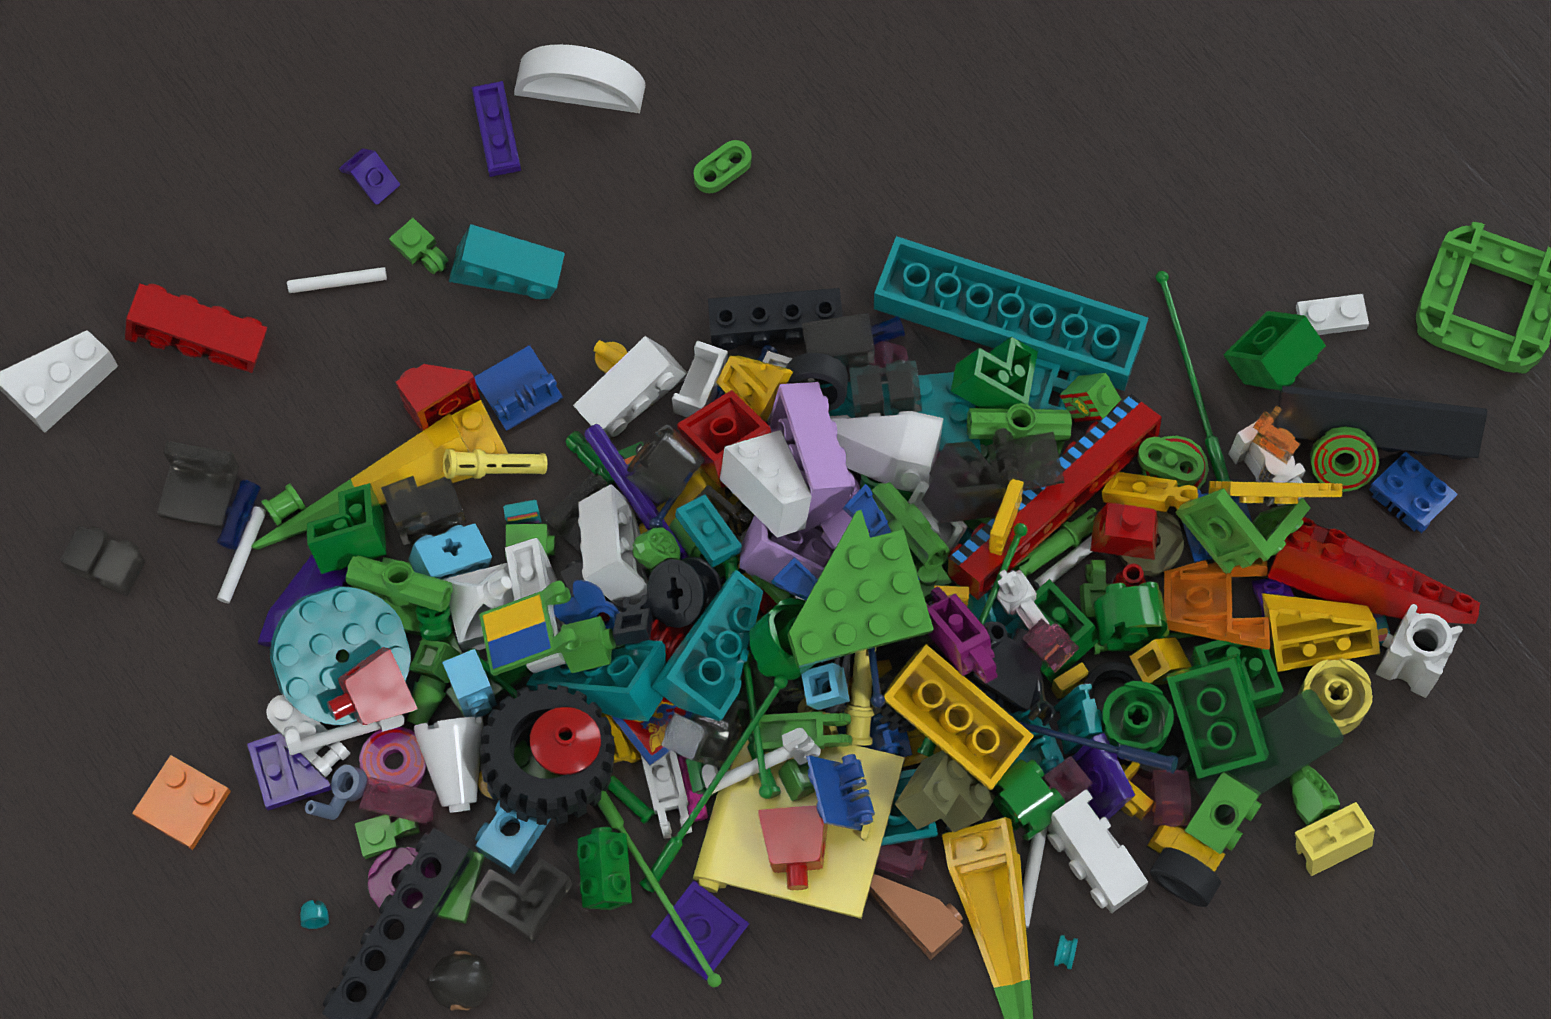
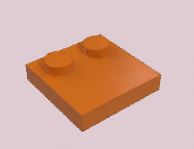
(181, 802)

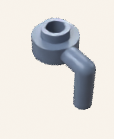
(347, 785)

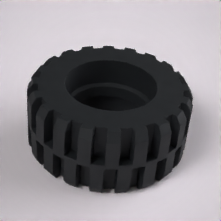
(533, 795)

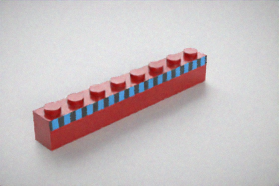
(1085, 469)

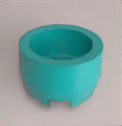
(314, 915)

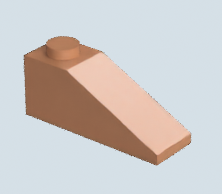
(919, 915)

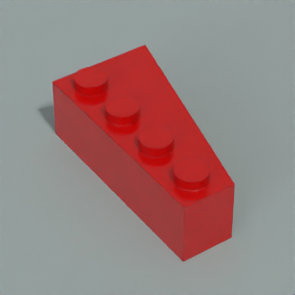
(194, 328)

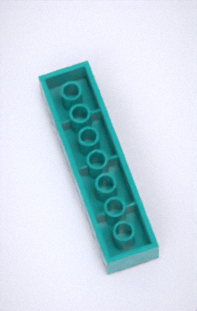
(995, 304)

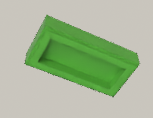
(460, 900)

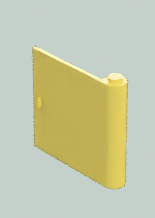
(737, 852)

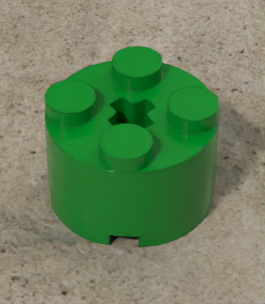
(1130, 616)
(771, 644)
(1142, 701)
(1026, 798)

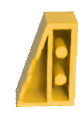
(1317, 630)

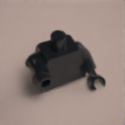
(1018, 673)

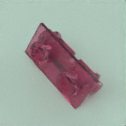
(398, 800)

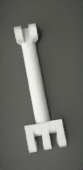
(298, 745)
(795, 745)

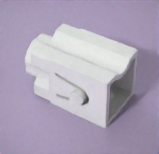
(1409, 662)

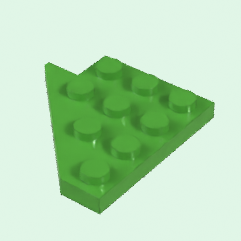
(861, 598)

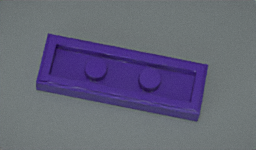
(496, 129)

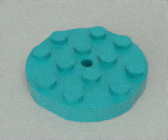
(313, 633)

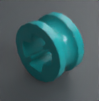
(1065, 952)

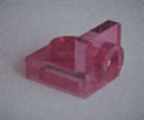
(894, 859)

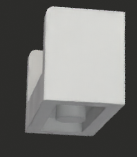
(700, 383)

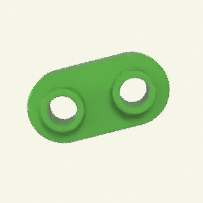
(720, 166)
(1171, 459)

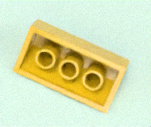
(957, 716)

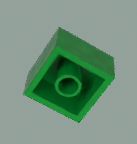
(1275, 350)

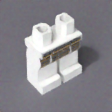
(1263, 464)

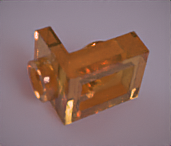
(1275, 441)

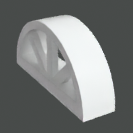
(580, 77)
(530, 574)

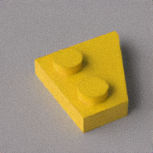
(753, 382)

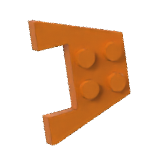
(1201, 603)

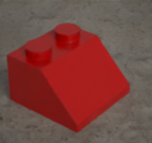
(435, 392)
(720, 425)

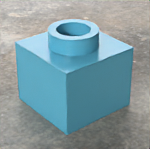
(816, 684)

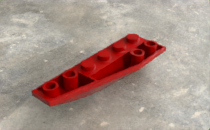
(1352, 573)

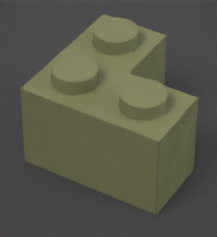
(944, 792)

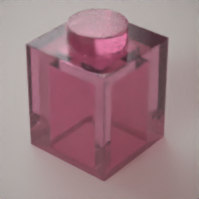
(1170, 798)

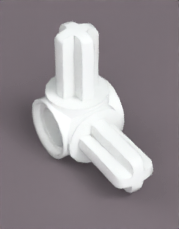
(1018, 597)

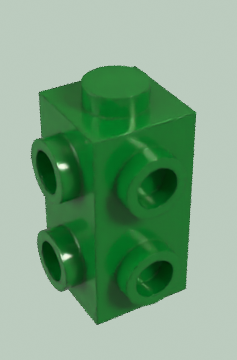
(604, 869)

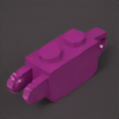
(961, 636)

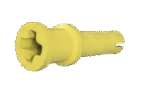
(479, 463)
(860, 704)

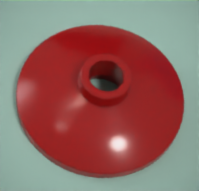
(560, 755)

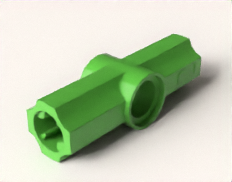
(984, 422)
(901, 515)
(399, 583)

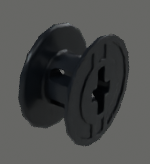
(682, 590)

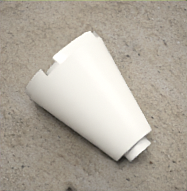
(452, 759)

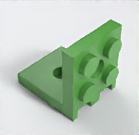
(1239, 539)

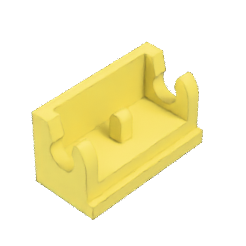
(1334, 838)

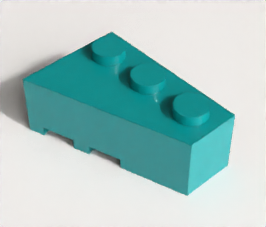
(506, 264)

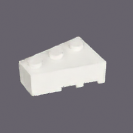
(57, 378)
(631, 387)
(768, 482)
(607, 544)
(1095, 853)

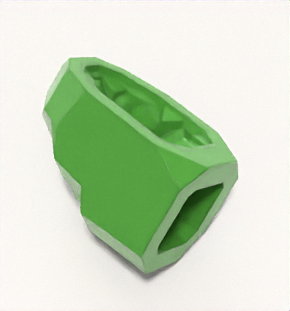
(655, 547)
(1312, 795)

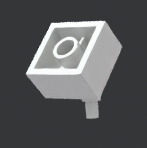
(475, 594)

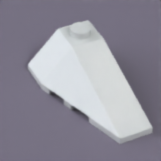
(891, 447)

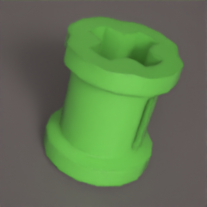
(283, 504)

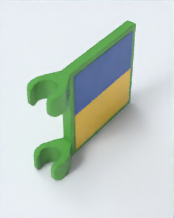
(523, 630)

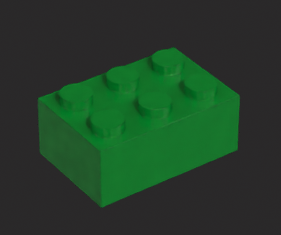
(1217, 716)

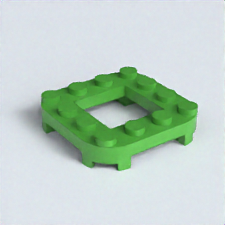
(1469, 338)

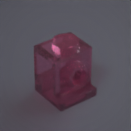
(1050, 644)
(1067, 779)

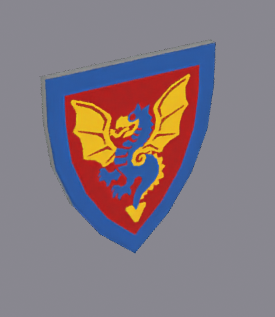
(649, 735)

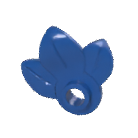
(586, 604)

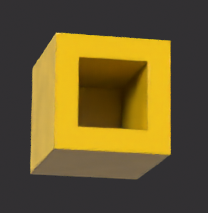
(1159, 659)

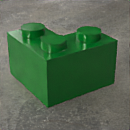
(996, 377)
(350, 533)
(1059, 609)
(1256, 664)

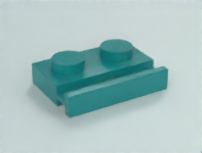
(1078, 717)

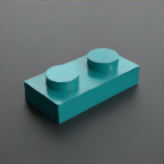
(708, 530)

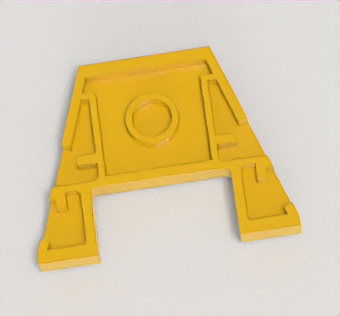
(1282, 492)

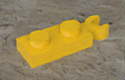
(1147, 492)

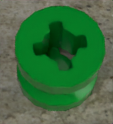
(434, 624)

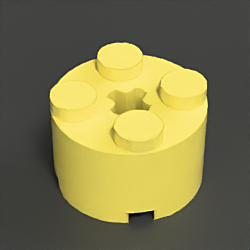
(1347, 681)

